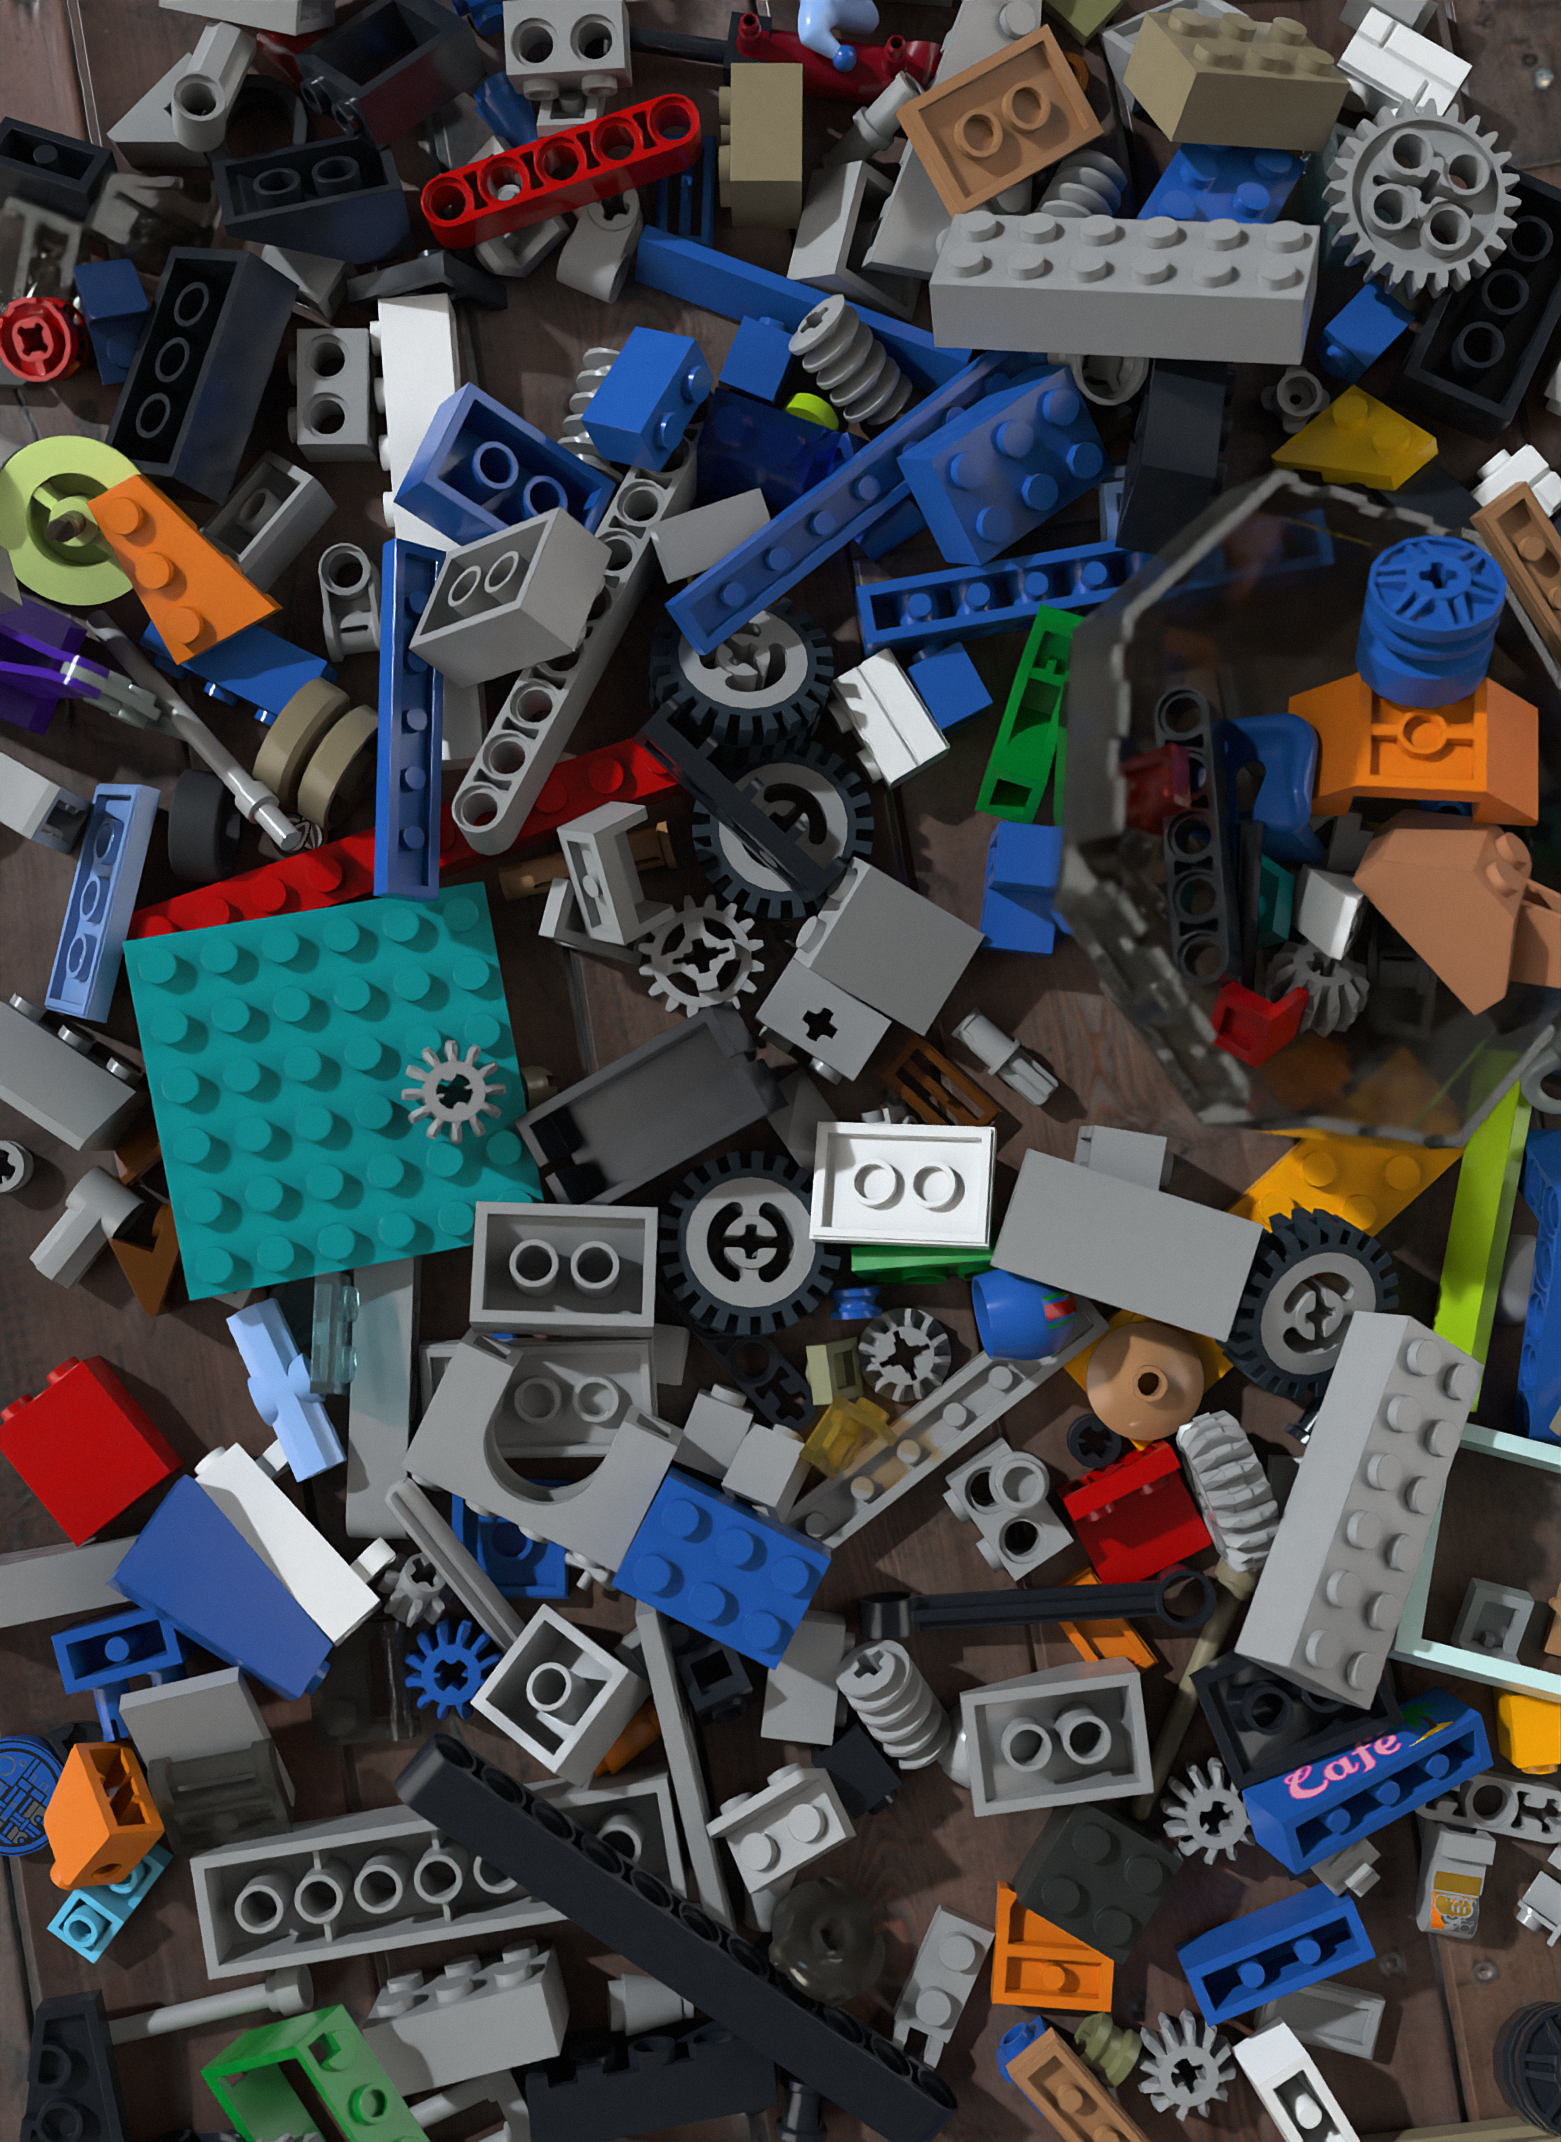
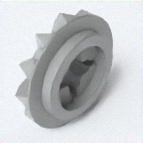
(916, 1329)

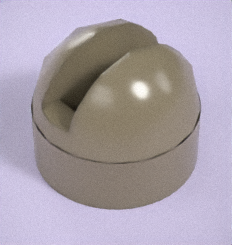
(536, 1086)

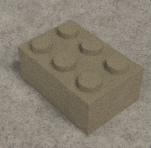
(1235, 81)

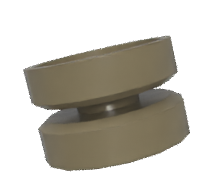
(320, 753)

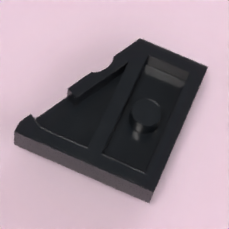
(429, 274)

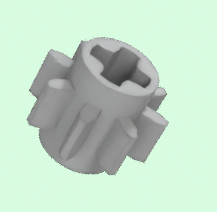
(415, 1589)
(1349, 1868)

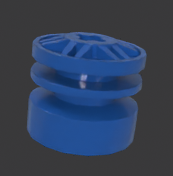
(1429, 621)

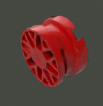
(42, 340)

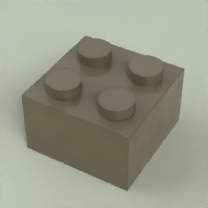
(762, 145)

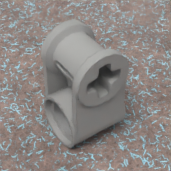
(601, 249)
(354, 612)

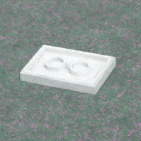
(904, 1185)

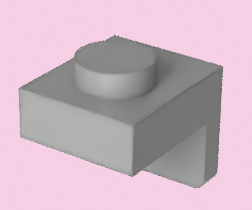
(1492, 1620)

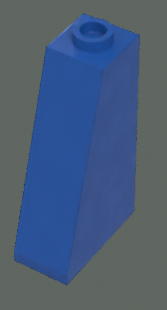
(219, 1593)

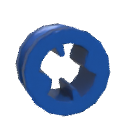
(855, 1302)

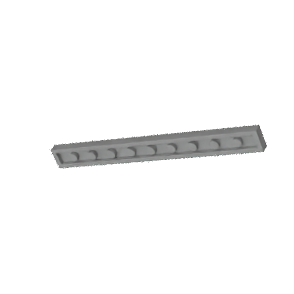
(883, 1473)

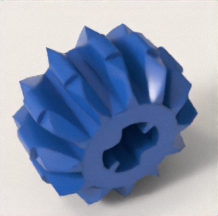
(451, 1647)

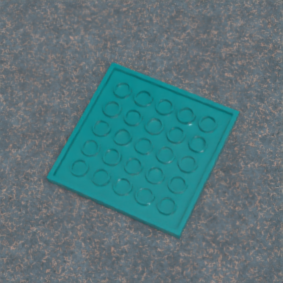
(284, 1075)

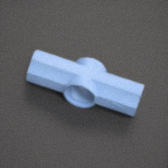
(282, 1389)

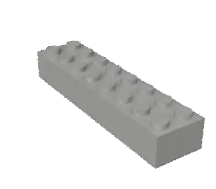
(402, 1882)

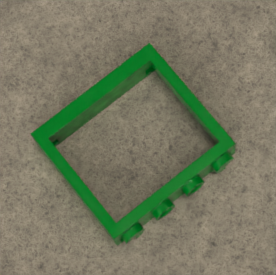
(347, 2079)

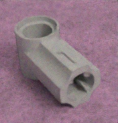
(211, 85)
(96, 1211)

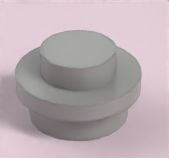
(1019, 1481)

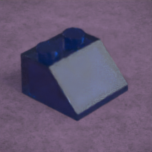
(762, 448)

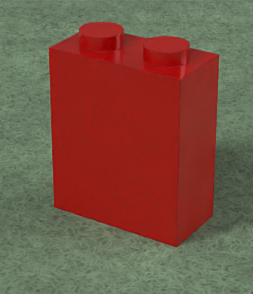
(86, 1447)

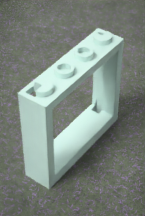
(1407, 1641)

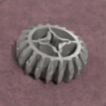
(1229, 1489)

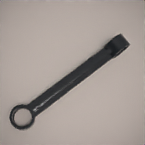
(905, 1613)

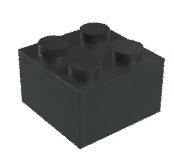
(1097, 1875)

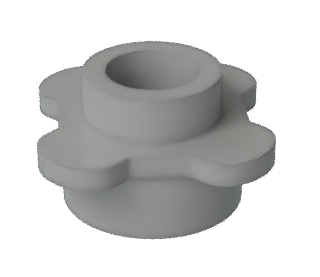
(1302, 384)

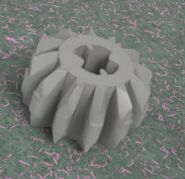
(1334, 985)
(459, 1111)
(1197, 1795)
(1188, 2086)

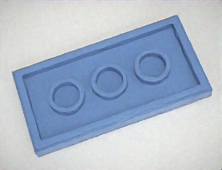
(102, 900)

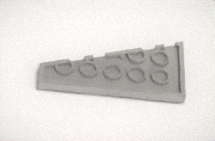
(914, 215)

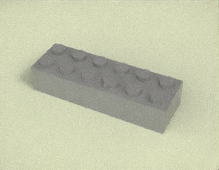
(1126, 287)
(1361, 1508)

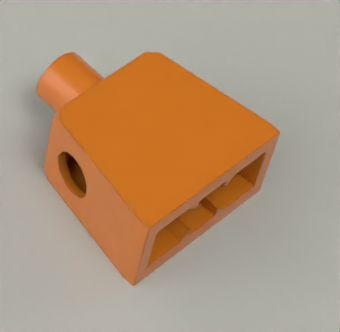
(100, 1816)

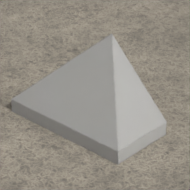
(799, 1120)

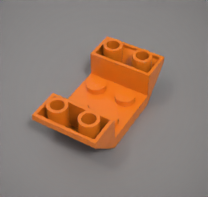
(1454, 752)

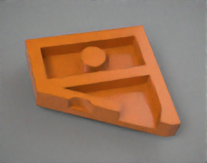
(1043, 1963)

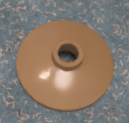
(1119, 1364)

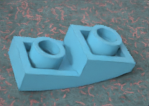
(98, 1912)

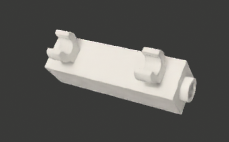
(289, 1544)

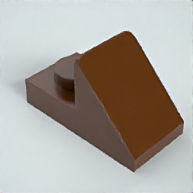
(153, 1269)

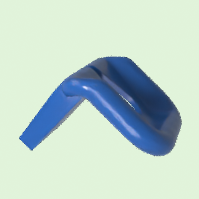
(1284, 803)

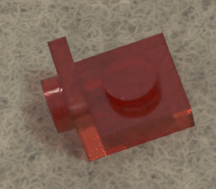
(1155, 786)

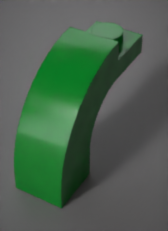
(1029, 722)

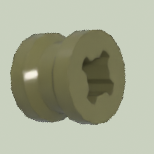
(1106, 2047)

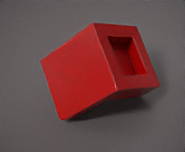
(1254, 1026)

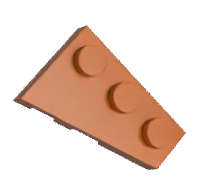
(178, 574)

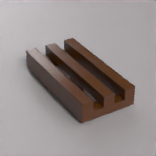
(902, 1060)

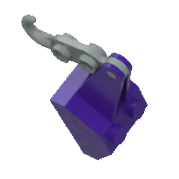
(43, 665)

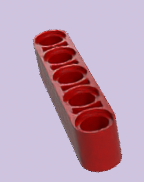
(580, 147)

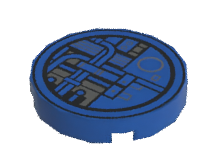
(26, 1786)

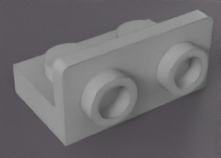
(783, 1825)

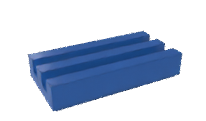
(708, 196)

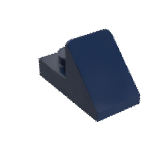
(113, 315)

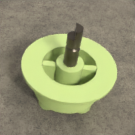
(50, 528)

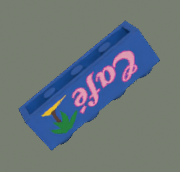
(1370, 1783)

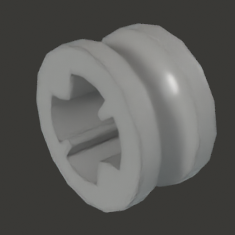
(23, 1162)

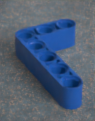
(1540, 1363)

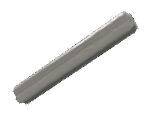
(454, 1562)

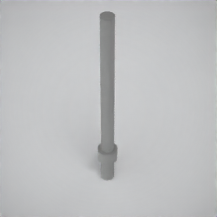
(252, 796)

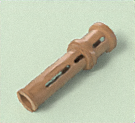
(649, 847)

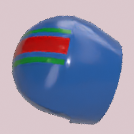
(1021, 1315)

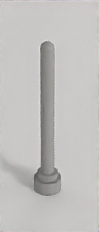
(285, 1991)

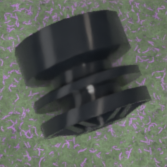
(1530, 2065)

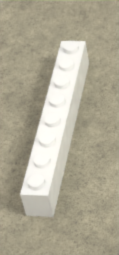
(420, 373)

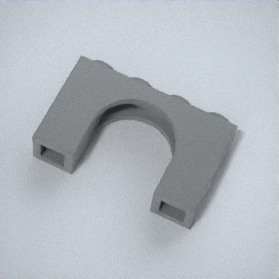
(460, 1454)

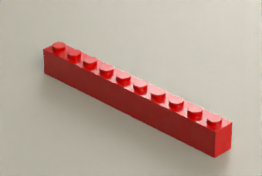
(345, 868)

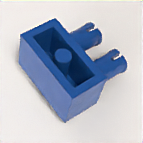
(110, 1649)

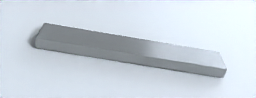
(684, 1763)

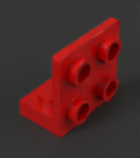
(1135, 1514)

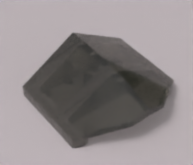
(39, 253)

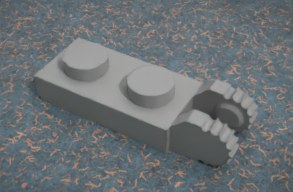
(940, 1981)

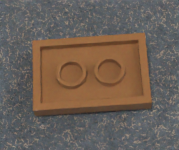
(999, 122)

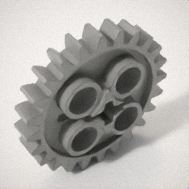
(1435, 150)

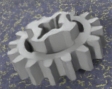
(738, 950)

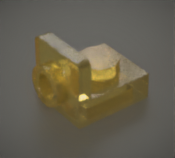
(838, 1434)

